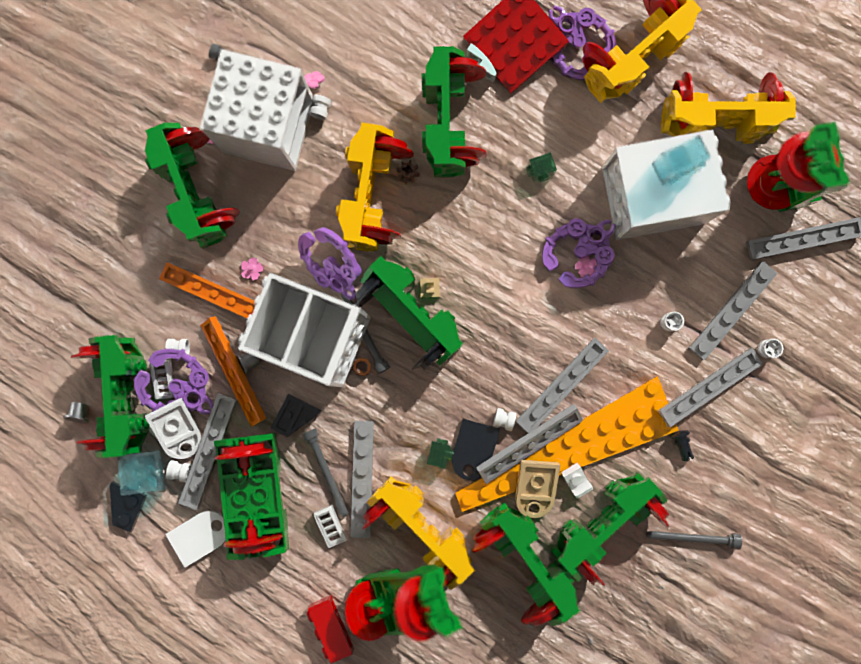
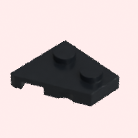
(293, 415)
(125, 508)

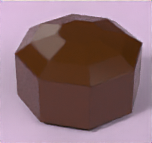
(362, 367)

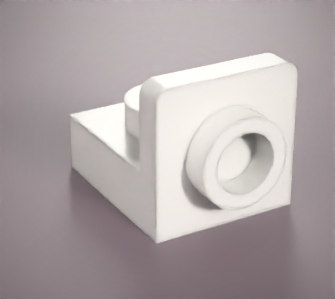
(577, 480)

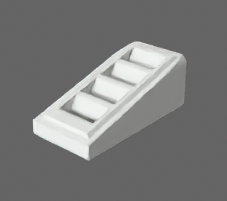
(155, 379)
(329, 509)

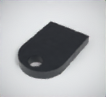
(473, 447)

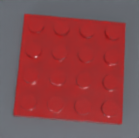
(516, 40)

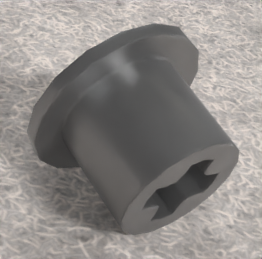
(247, 361)
(77, 413)

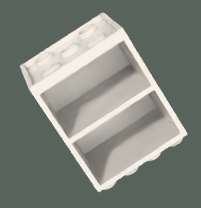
(258, 110)
(646, 206)
(304, 331)

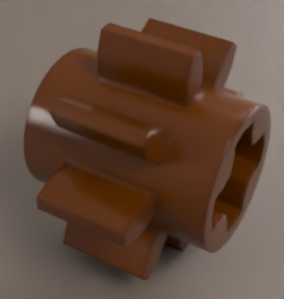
(405, 166)

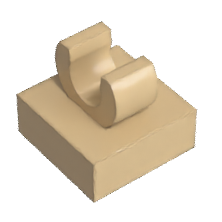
(430, 287)

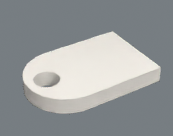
(175, 427)
(197, 537)

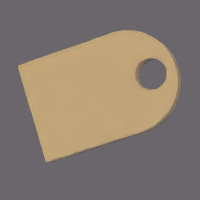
(536, 485)

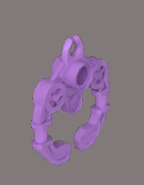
(578, 21)
(586, 246)
(332, 274)
(181, 389)

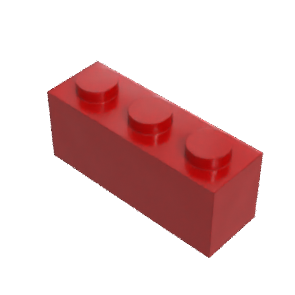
(330, 629)

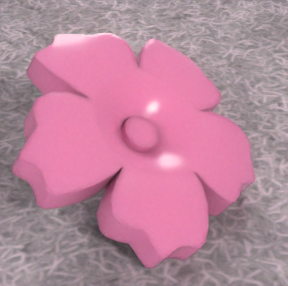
(314, 78)
(585, 266)
(251, 269)

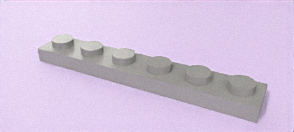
(804, 238)
(732, 310)
(562, 385)
(709, 387)
(529, 443)
(204, 458)
(362, 476)

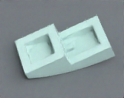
(474, 53)

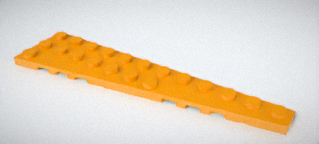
(604, 433)

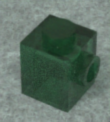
(541, 167)
(440, 453)

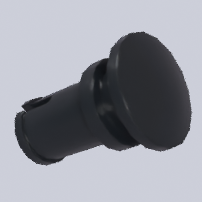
(683, 444)

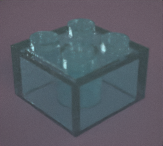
(681, 161)
(141, 473)

